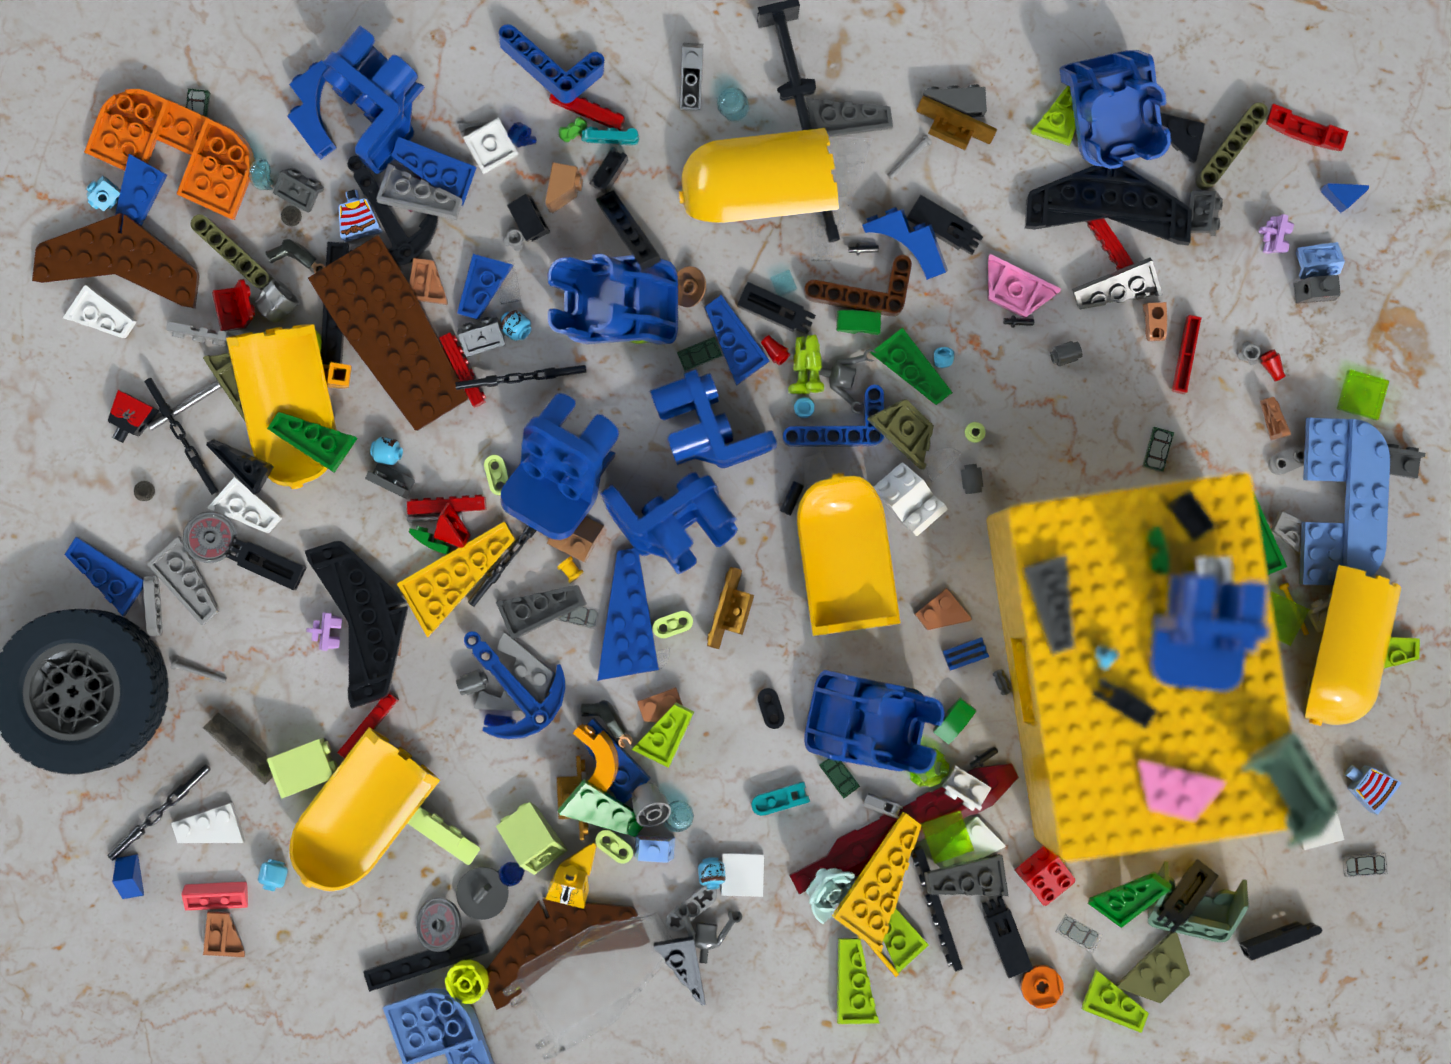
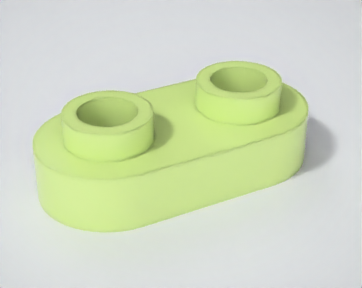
(497, 475)
(672, 624)
(613, 847)

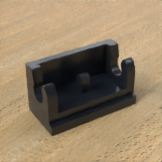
(609, 170)
(528, 218)
(1191, 515)

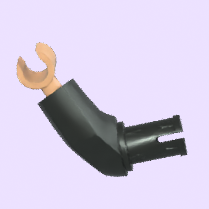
(294, 250)
(610, 717)

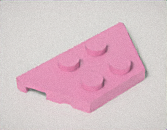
(1016, 288)
(1176, 790)

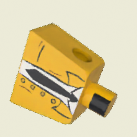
(568, 886)

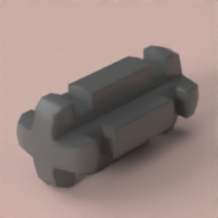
(1002, 682)

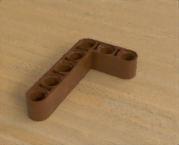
(864, 295)

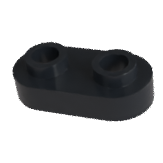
(770, 708)

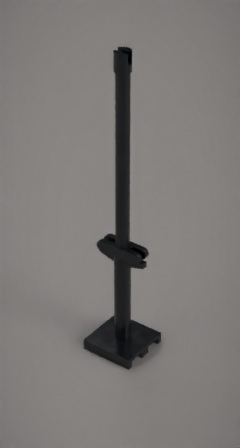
(796, 88)

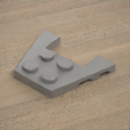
(527, 670)

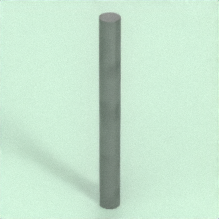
(186, 404)

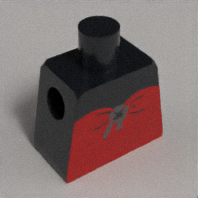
(130, 416)

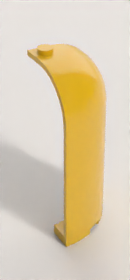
(760, 177)
(287, 376)
(846, 556)
(1352, 647)
(358, 813)

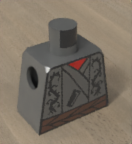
(1320, 289)

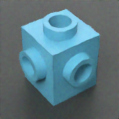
(105, 187)

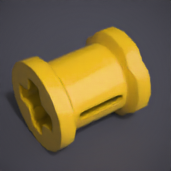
(570, 569)

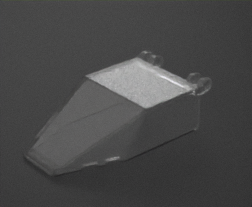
(590, 979)

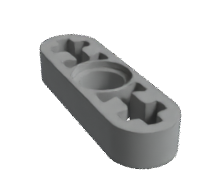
(152, 606)
(706, 901)

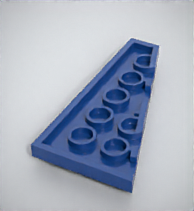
(628, 631)

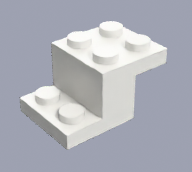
(909, 499)

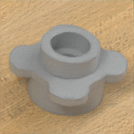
(513, 232)
(1256, 351)

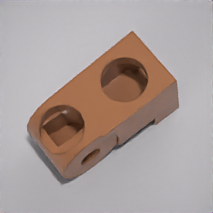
(1155, 321)

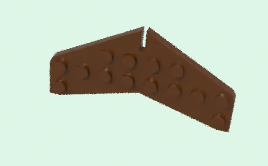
(133, 255)
(540, 934)

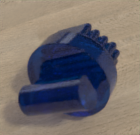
(520, 135)
(511, 874)

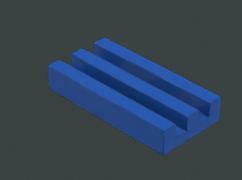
(949, 659)

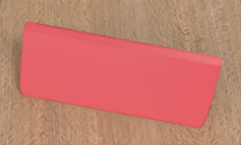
(215, 896)

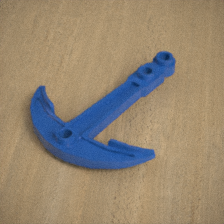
(522, 698)

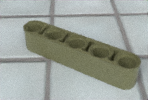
(1235, 137)
(225, 246)

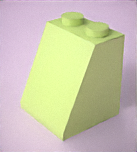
(302, 767)
(531, 838)

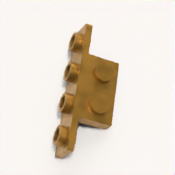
(953, 125)
(732, 609)
(566, 786)

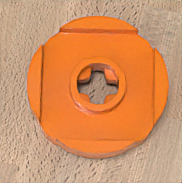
(1051, 993)

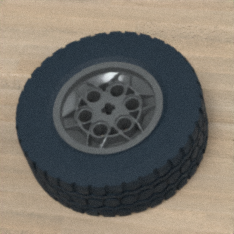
(126, 702)

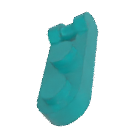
(610, 136)
(779, 799)

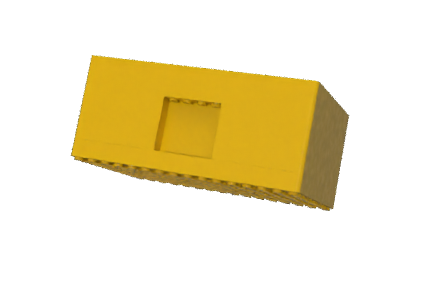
(1073, 746)

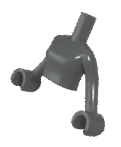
(844, 376)
(706, 933)

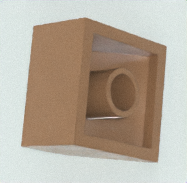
(562, 186)
(581, 541)

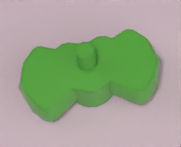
(572, 130)

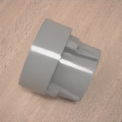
(276, 301)
(650, 805)

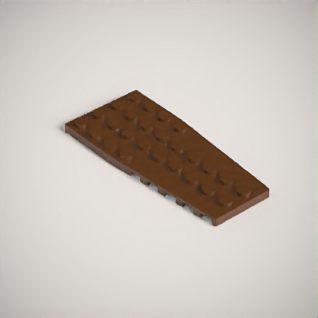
(390, 331)

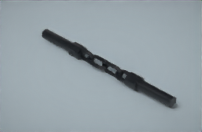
(549, 373)
(167, 412)
(493, 575)
(139, 830)

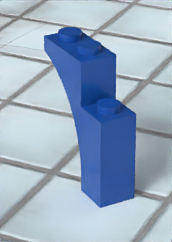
(308, 116)
(920, 242)

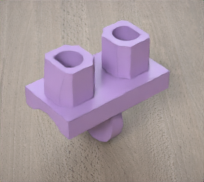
(1274, 234)
(326, 641)

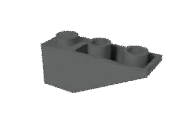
(691, 76)
(967, 100)

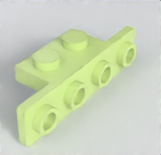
(445, 836)

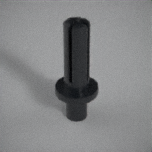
(863, 249)
(1018, 321)
(982, 758)

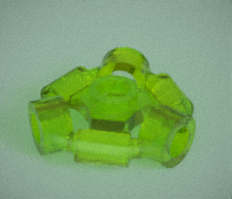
(932, 778)

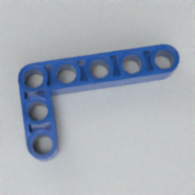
(527, 54)
(842, 431)

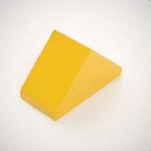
(582, 859)

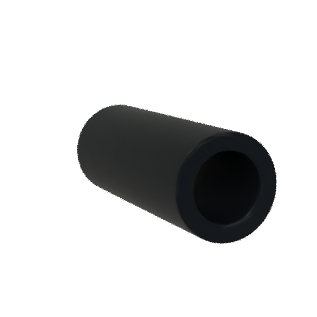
(791, 498)

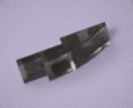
(240, 747)

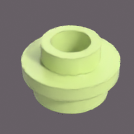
(968, 432)

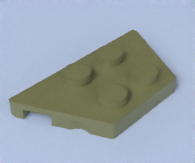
(223, 371)
(905, 430)
(1158, 971)

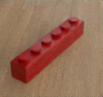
(592, 111)
(1110, 243)
(1186, 354)
(461, 367)
(430, 506)
(372, 720)

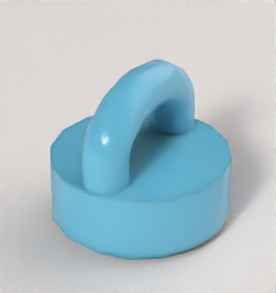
(943, 357)
(1110, 656)

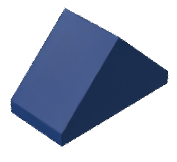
(1343, 195)
(128, 877)

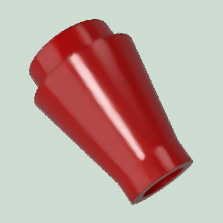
(775, 350)
(1272, 363)

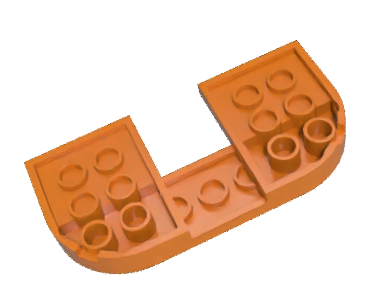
(219, 155)

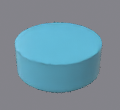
(804, 407)

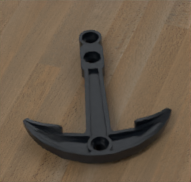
(400, 242)

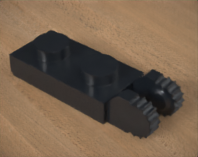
(1127, 704)

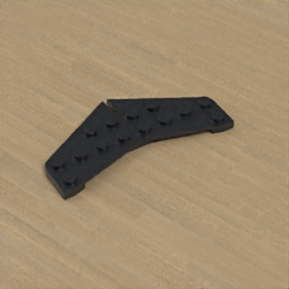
(1122, 198)
(372, 628)

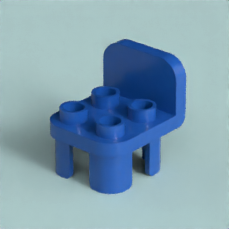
(383, 92)
(1117, 108)
(615, 300)
(708, 438)
(558, 470)
(664, 522)
(1205, 652)
(871, 723)

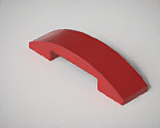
(1305, 130)

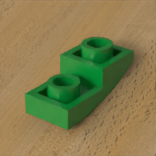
(858, 321)
(421, 534)
(1159, 559)
(954, 722)

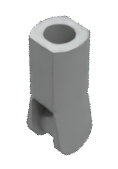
(878, 804)

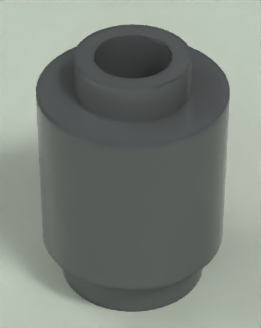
(1066, 353)
(972, 479)
(472, 682)

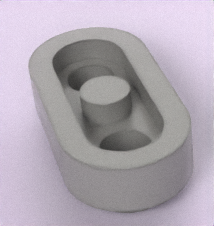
(1289, 459)

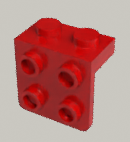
(234, 307)
(1045, 875)

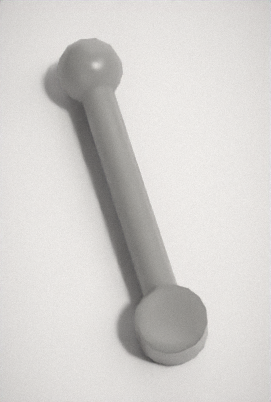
(463, 127)

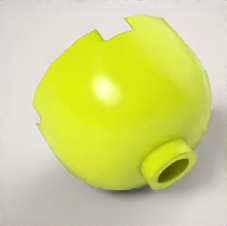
(467, 981)

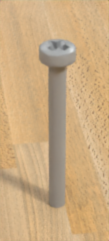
(927, 141)
(429, 518)
(175, 664)

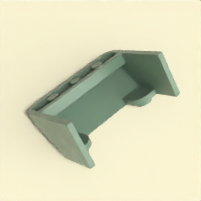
(1299, 784)
(1212, 918)

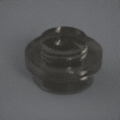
(291, 216)
(144, 491)

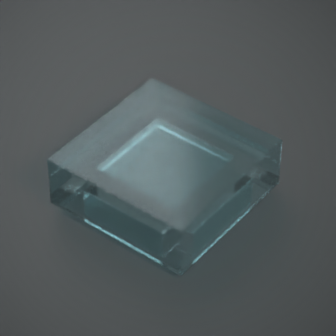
(783, 283)

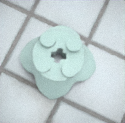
(827, 891)

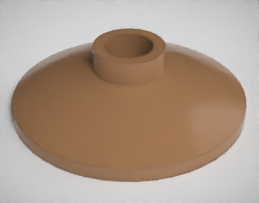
(688, 278)

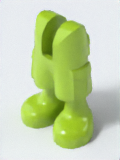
(807, 359)

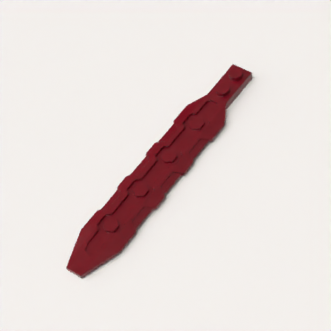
(857, 847)

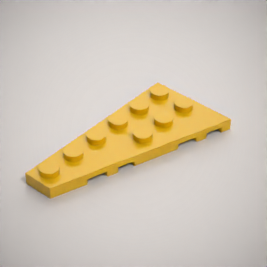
(444, 583)
(876, 890)

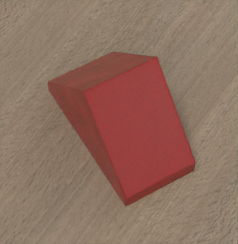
(451, 528)

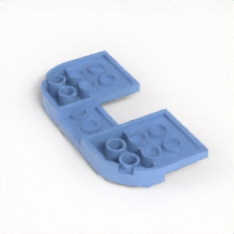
(1360, 457)
(435, 1026)

